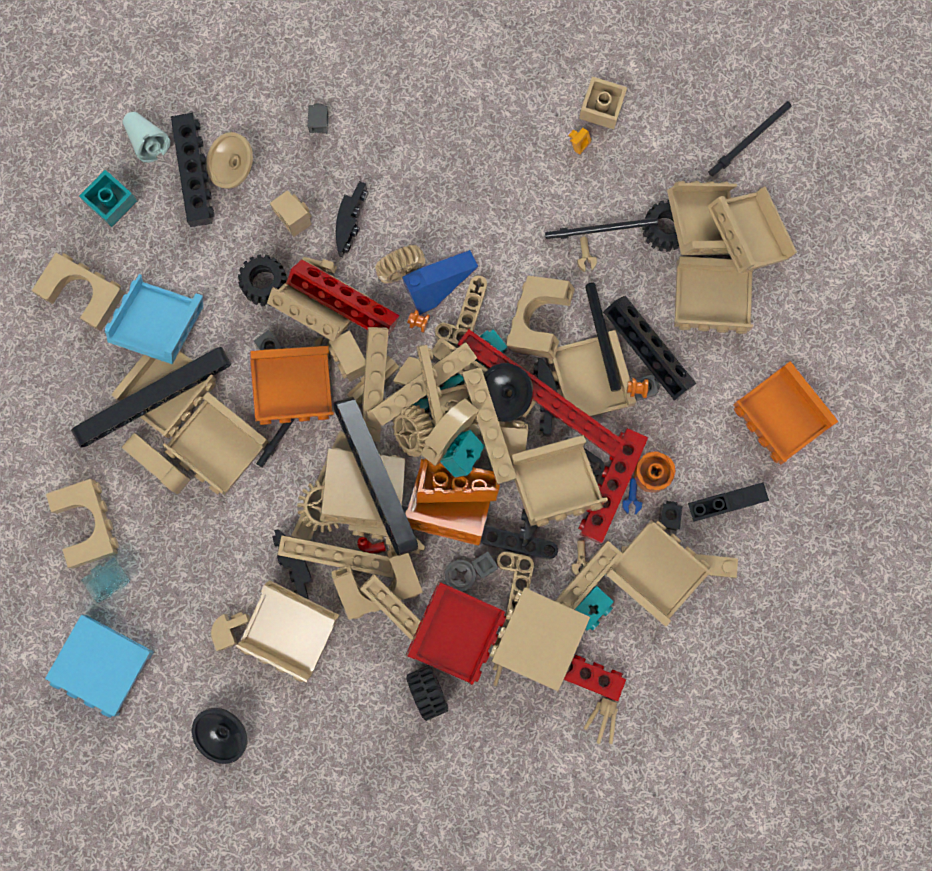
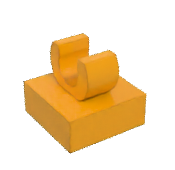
(580, 140)

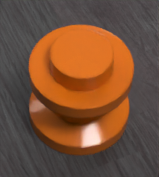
(419, 321)
(635, 387)

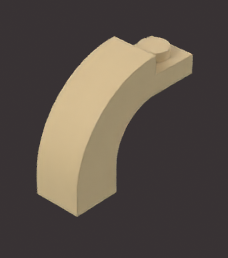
(448, 429)

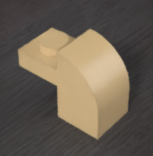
(222, 630)

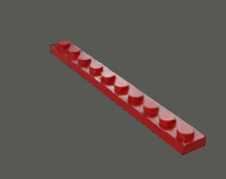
(549, 399)

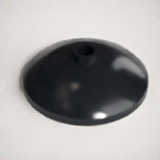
(502, 379)
(219, 735)

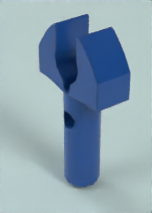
(632, 497)

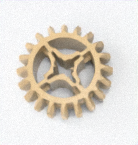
(399, 263)
(412, 429)
(306, 504)

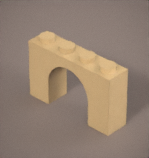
(62, 271)
(536, 293)
(514, 434)
(101, 542)
(357, 603)

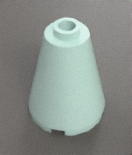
(145, 137)

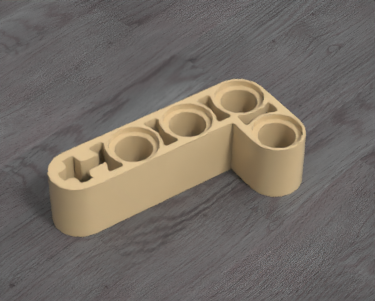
(466, 312)
(156, 463)
(514, 567)

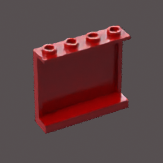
(456, 633)

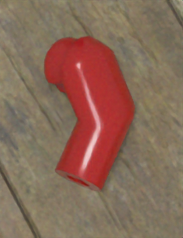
(366, 546)

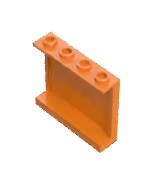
(291, 384)
(784, 413)
(448, 519)

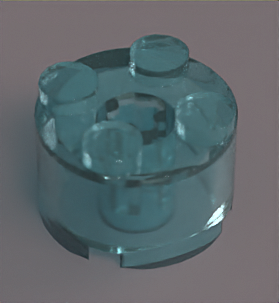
(105, 580)

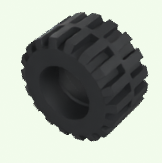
(654, 234)
(252, 269)
(427, 693)

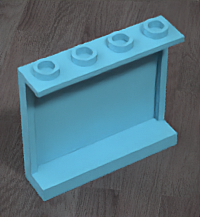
(153, 321)
(98, 665)

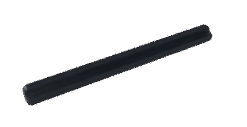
(603, 337)

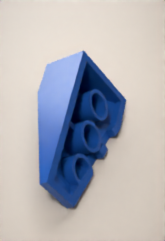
(438, 280)

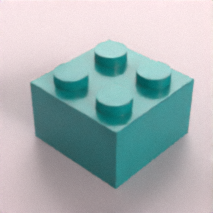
(108, 198)

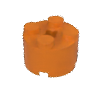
(659, 462)

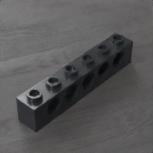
(181, 126)
(649, 347)

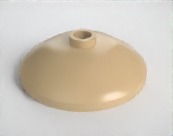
(229, 160)

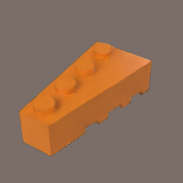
(441, 486)

